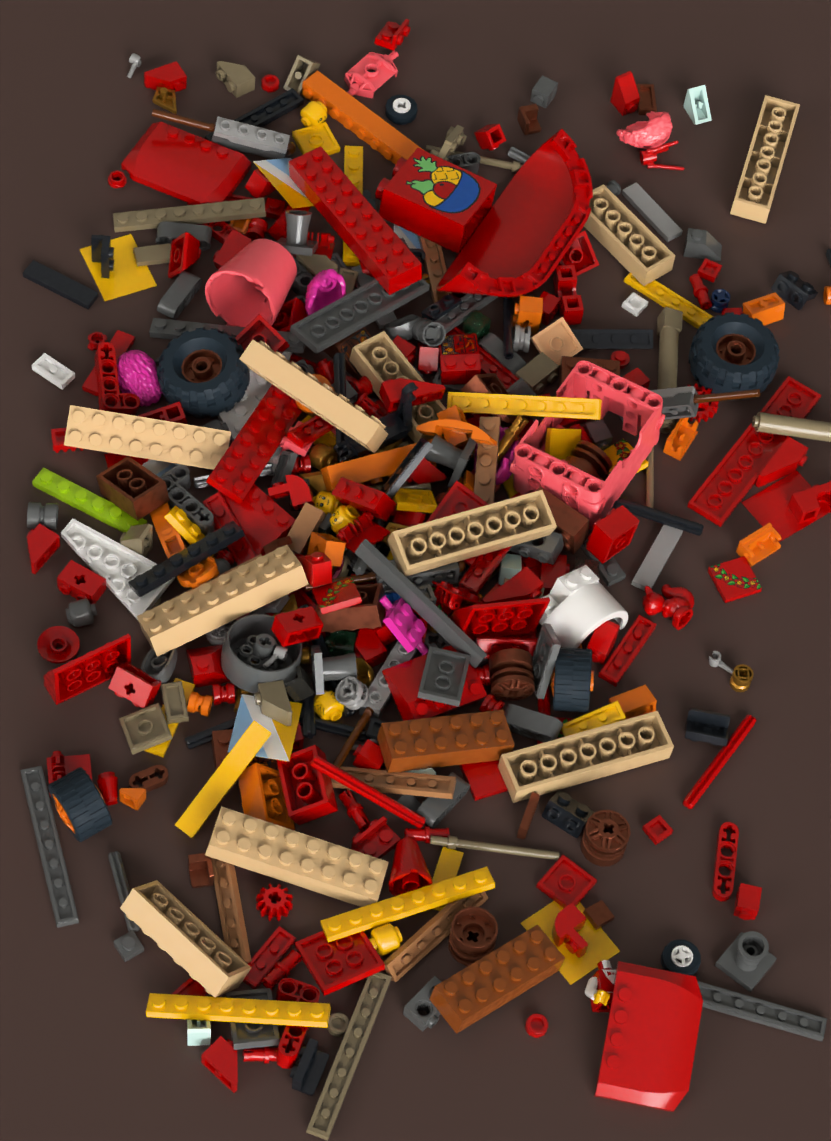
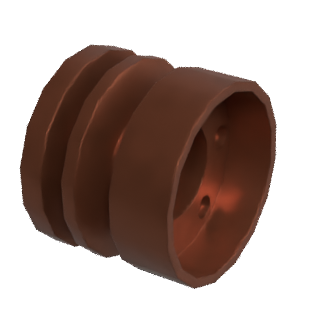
(590, 459)
(511, 674)
(605, 838)
(472, 935)

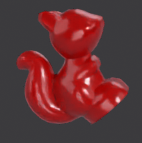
(677, 606)

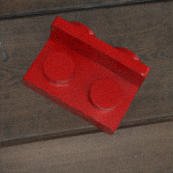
(392, 34)
(376, 839)

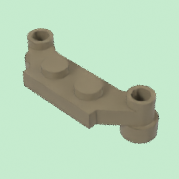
(454, 137)

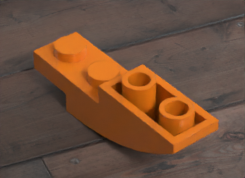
(169, 537)

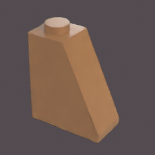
(306, 522)

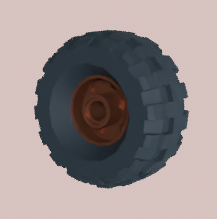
(733, 354)
(203, 372)

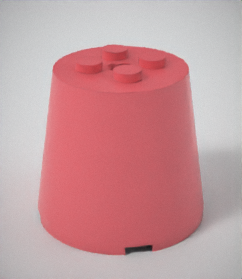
(252, 283)

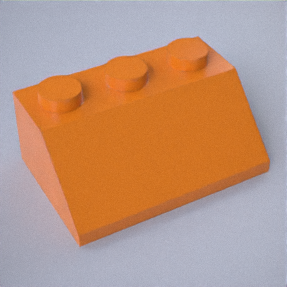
(264, 795)

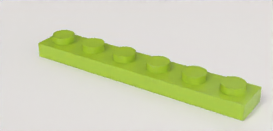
(84, 500)

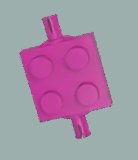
(404, 624)

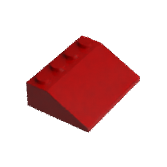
(260, 518)
(501, 618)
(87, 670)
(405, 683)

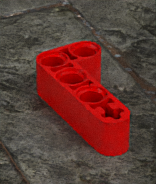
(110, 380)
(297, 992)

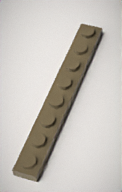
(190, 214)
(348, 1056)

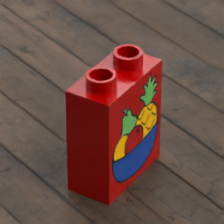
(435, 199)

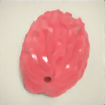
(648, 133)

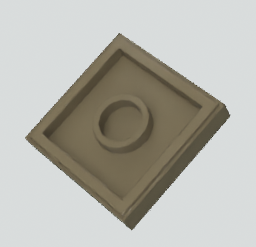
(145, 728)

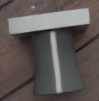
(297, 231)
(451, 456)
(330, 668)
(747, 959)

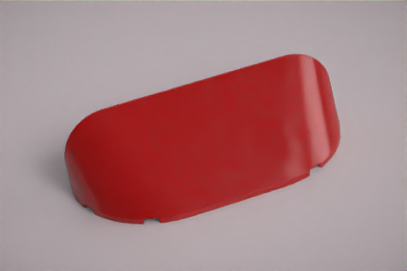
(526, 226)

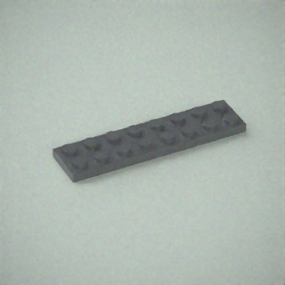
(352, 313)

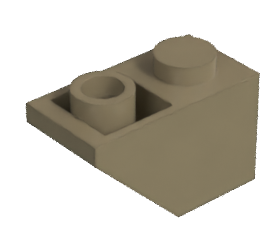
(236, 78)

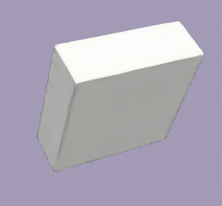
(635, 304)

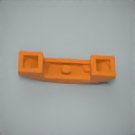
(437, 426)

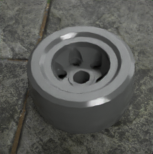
(256, 636)

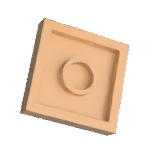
(557, 341)

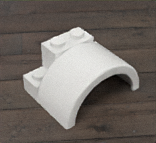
(580, 606)

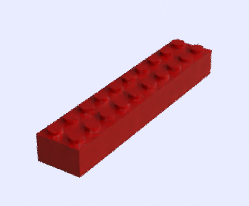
(355, 220)

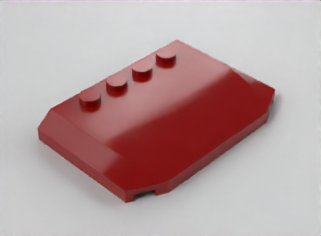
(185, 165)
(650, 1037)

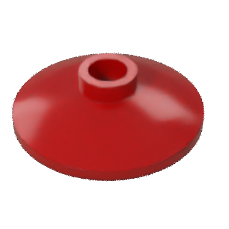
(58, 637)

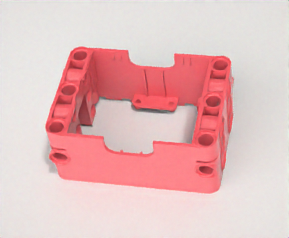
(576, 488)

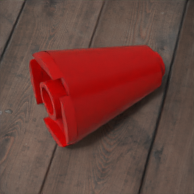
(408, 868)

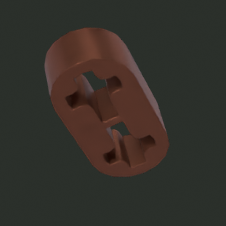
(148, 778)

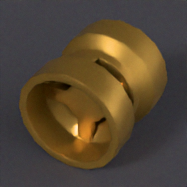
(741, 678)

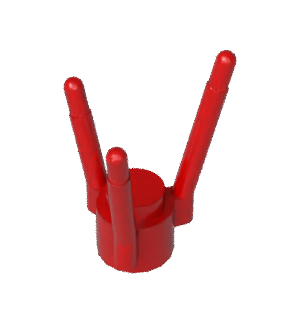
(649, 156)

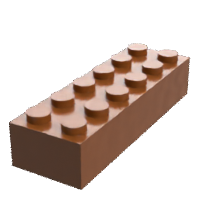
(444, 741)
(496, 978)

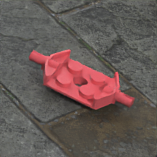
(366, 83)

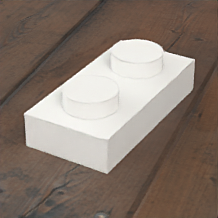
(53, 371)

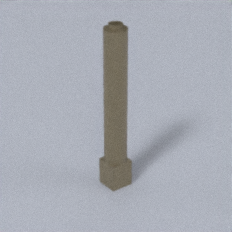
(668, 328)
(792, 426)

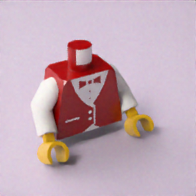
(601, 987)

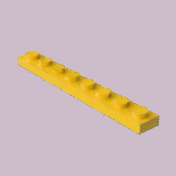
(354, 171)
(526, 405)
(407, 904)
(238, 1010)

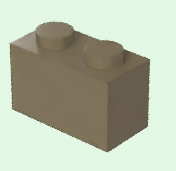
(539, 373)

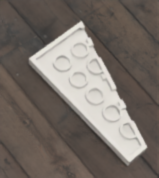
(113, 563)

